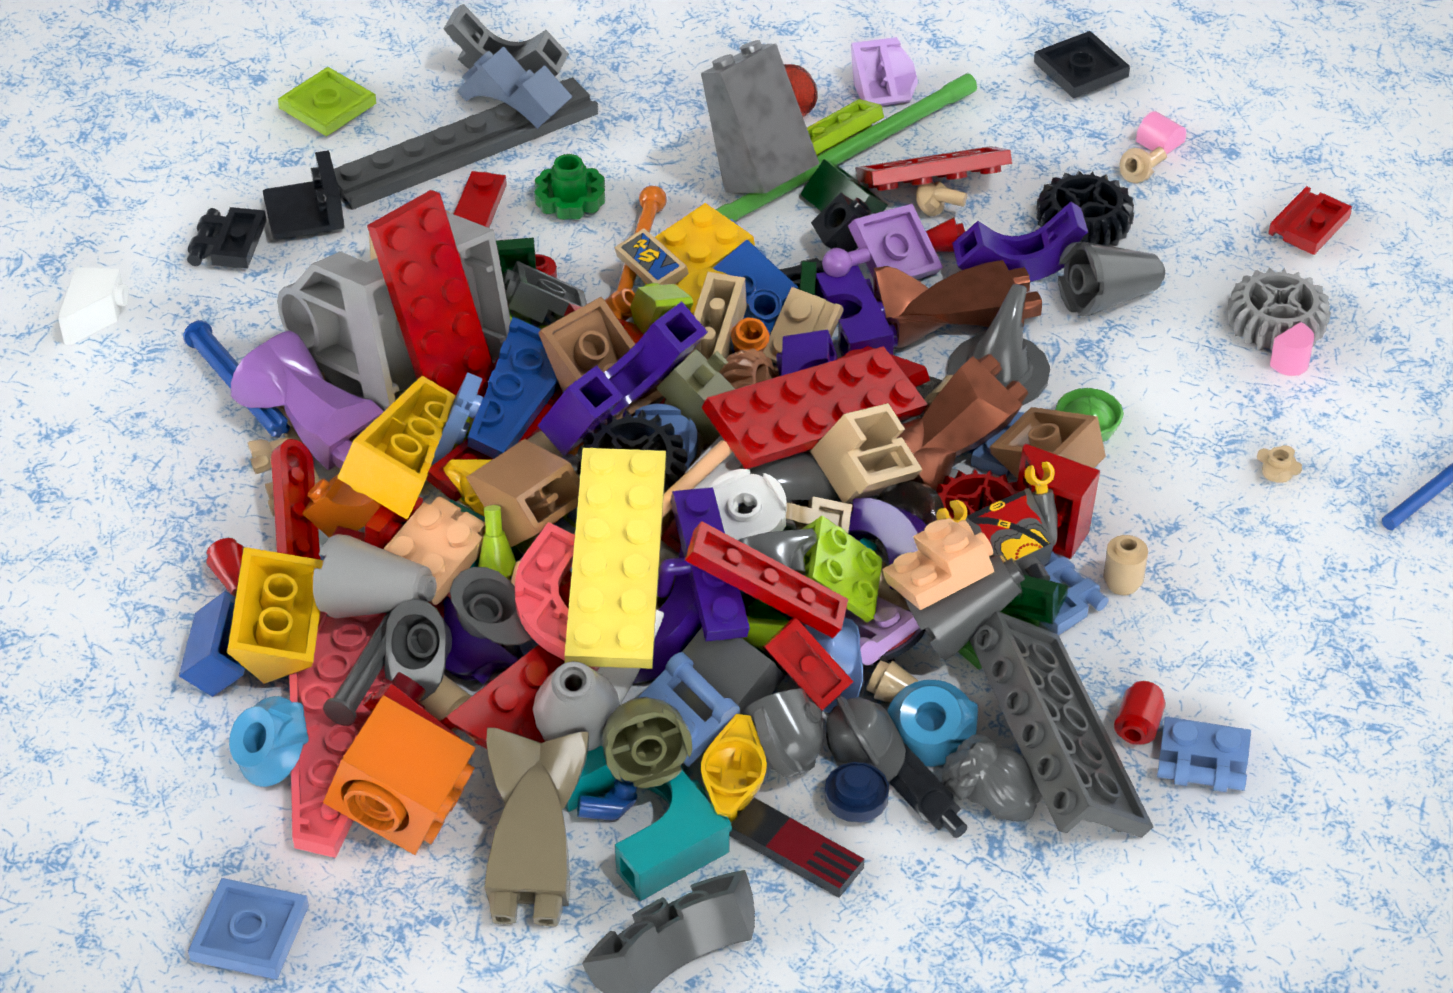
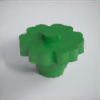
(569, 188)

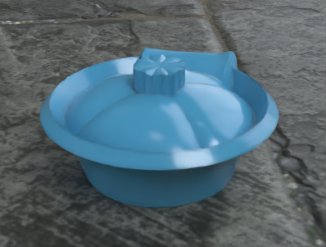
(933, 719)
(268, 740)

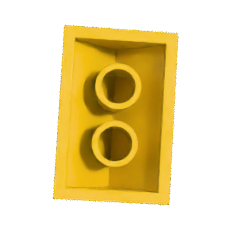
(274, 614)

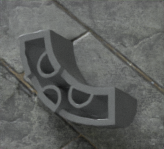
(799, 478)
(673, 934)

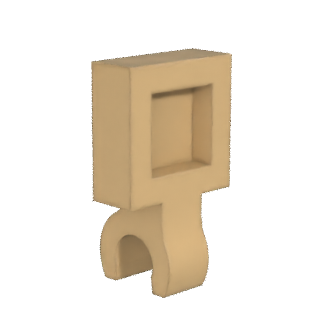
(835, 511)

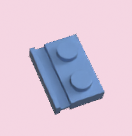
(464, 406)

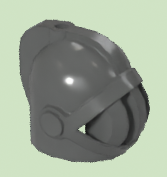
(788, 730)

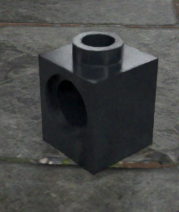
(834, 221)

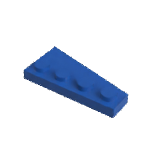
(515, 391)

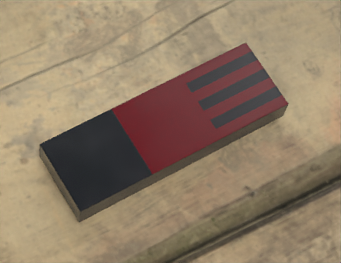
(797, 847)

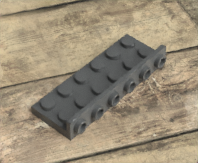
(1057, 727)

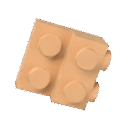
(945, 562)

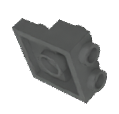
(534, 293)

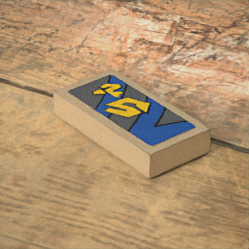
(651, 259)

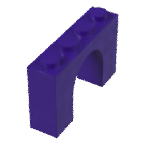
(636, 373)

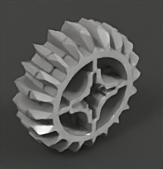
(1275, 302)

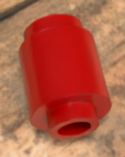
(1140, 713)

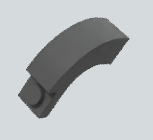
(476, 40)

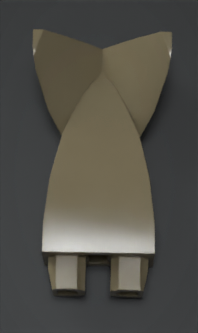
(530, 842)

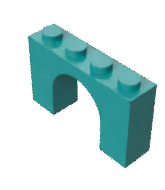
(674, 845)

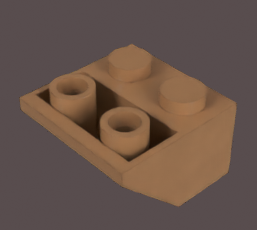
(528, 487)

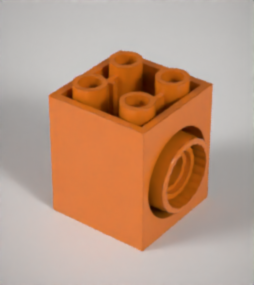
(401, 776)

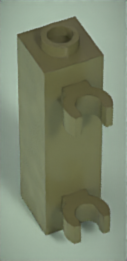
(692, 384)

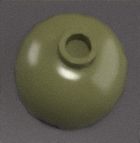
(646, 742)

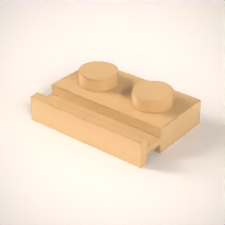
(802, 314)

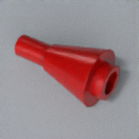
(945, 234)

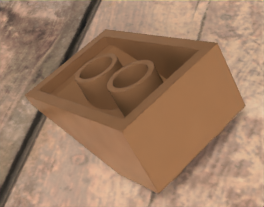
(590, 339)

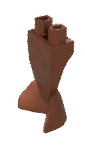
(963, 298)
(962, 418)

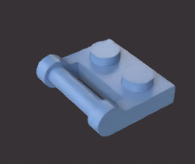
(703, 733)

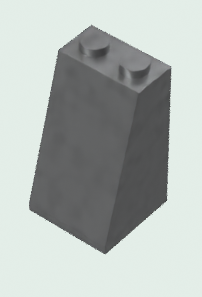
(756, 120)

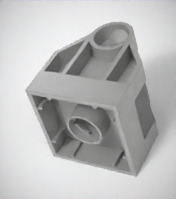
(351, 325)

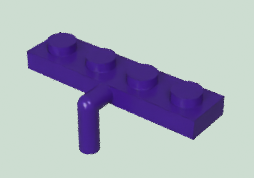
(717, 602)

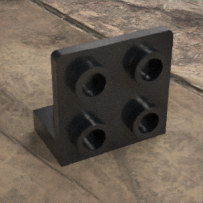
(307, 205)

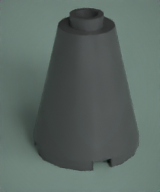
(1106, 276)
(961, 614)

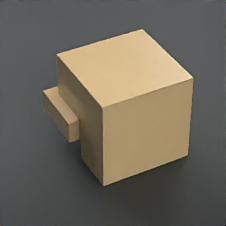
(864, 453)

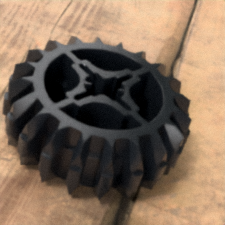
(1103, 204)
(640, 434)

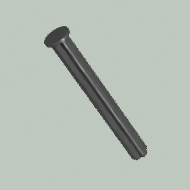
(357, 683)

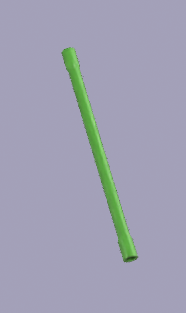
(946, 95)

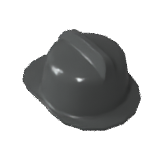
(487, 606)
(417, 644)
(864, 734)

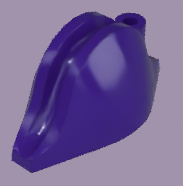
(471, 656)

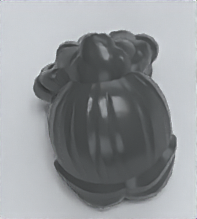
(992, 778)

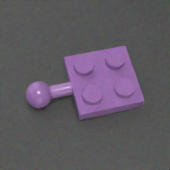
(887, 239)

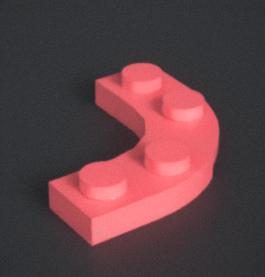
(538, 586)

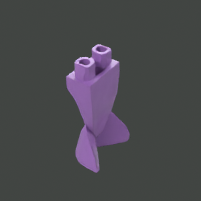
(321, 413)

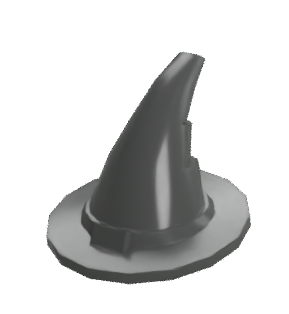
(1005, 342)

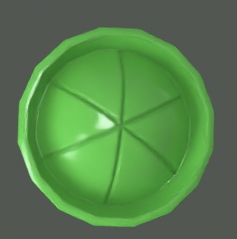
(1094, 403)

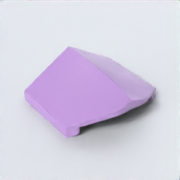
(883, 72)

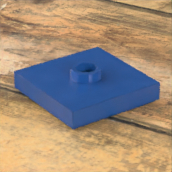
(758, 273)

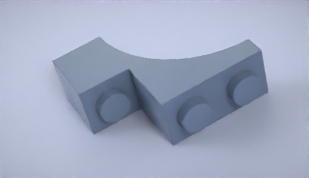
(504, 79)

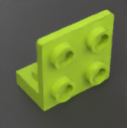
(844, 567)

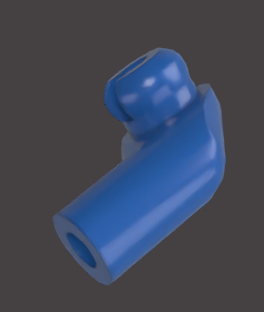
(612, 805)

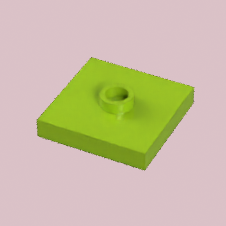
(327, 101)

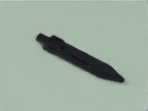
(928, 795)

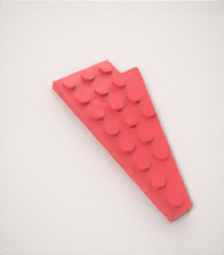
(337, 648)

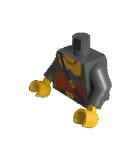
(1018, 525)

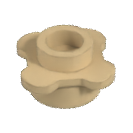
(1279, 463)

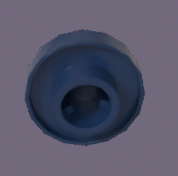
(856, 792)

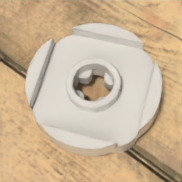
(752, 489)

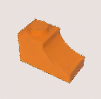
(337, 504)

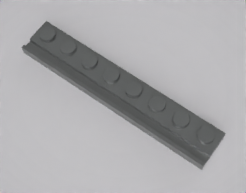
(452, 148)

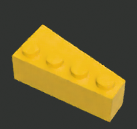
(398, 447)

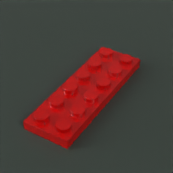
(431, 293)
(802, 406)

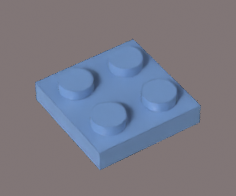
(248, 928)

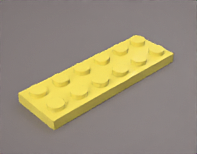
(616, 558)

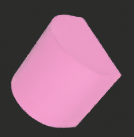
(1160, 132)
(1292, 350)

